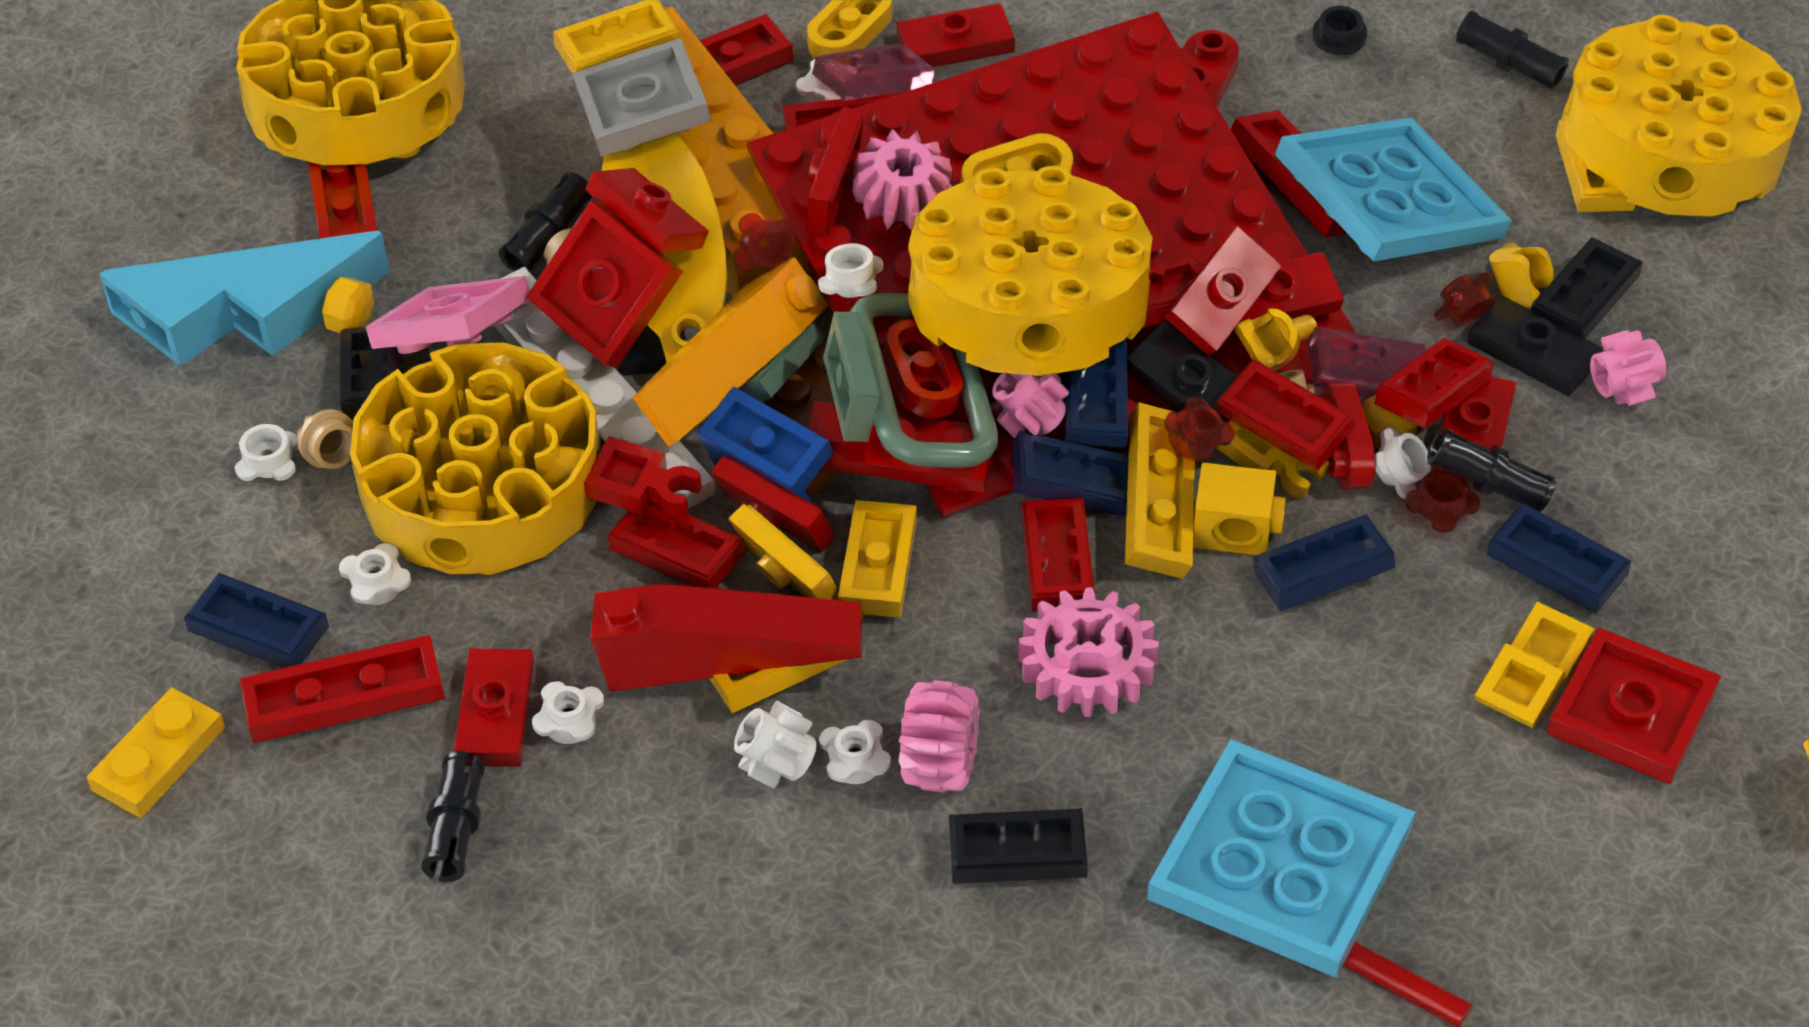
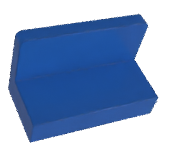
(765, 442)

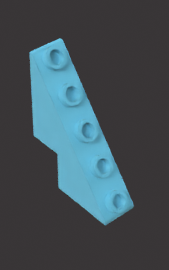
(261, 292)

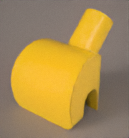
(1521, 272)
(1274, 337)

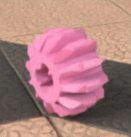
(899, 177)
(939, 736)

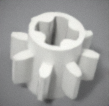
(775, 744)

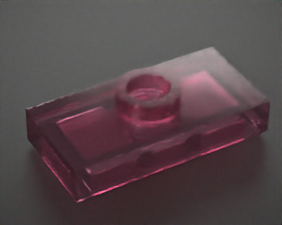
(872, 71)
(1357, 358)

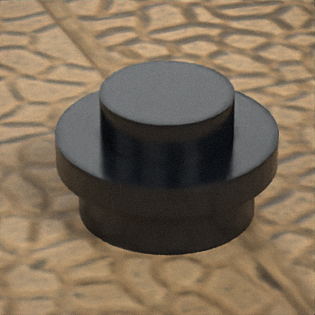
(1340, 31)

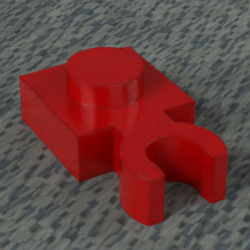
(634, 475)

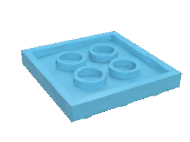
(1392, 188)
(1282, 857)

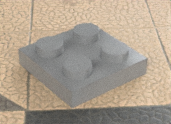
(641, 97)

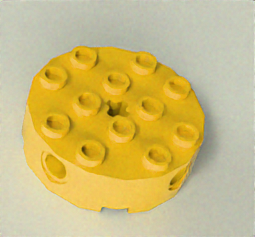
(350, 78)
(1681, 116)
(1029, 270)
(476, 458)

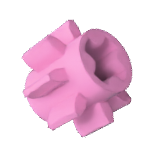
(1628, 367)
(1029, 402)

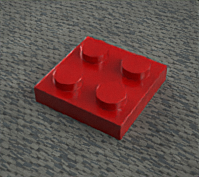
(603, 285)
(1633, 705)

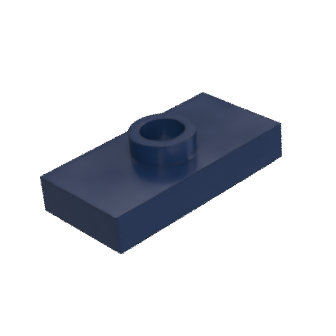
(1098, 401)
(1070, 470)
(1558, 558)
(1323, 562)
(256, 621)

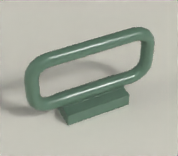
(866, 399)

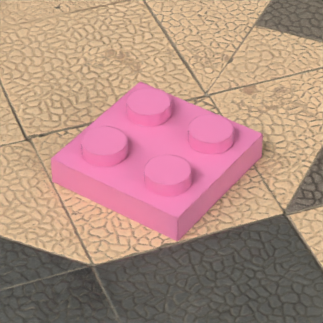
(448, 314)

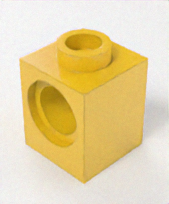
(1236, 509)

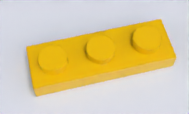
(1158, 498)

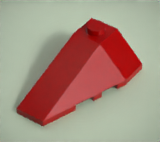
(699, 631)

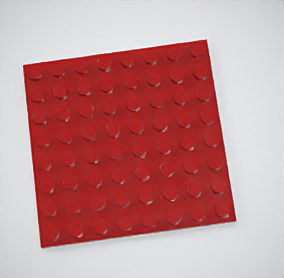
(1133, 125)

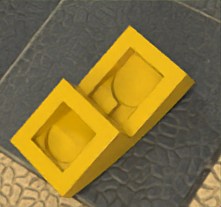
(1535, 665)

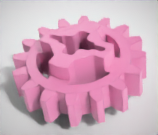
(1088, 652)

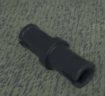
(1512, 50)
(544, 221)
(1490, 469)
(453, 816)

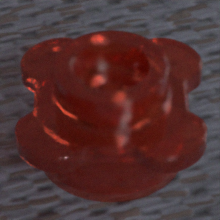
(754, 229)
(1465, 299)
(1197, 430)
(1446, 487)

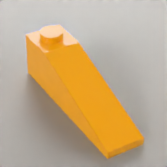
(730, 349)

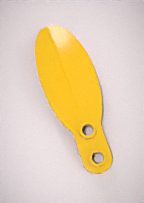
(703, 284)

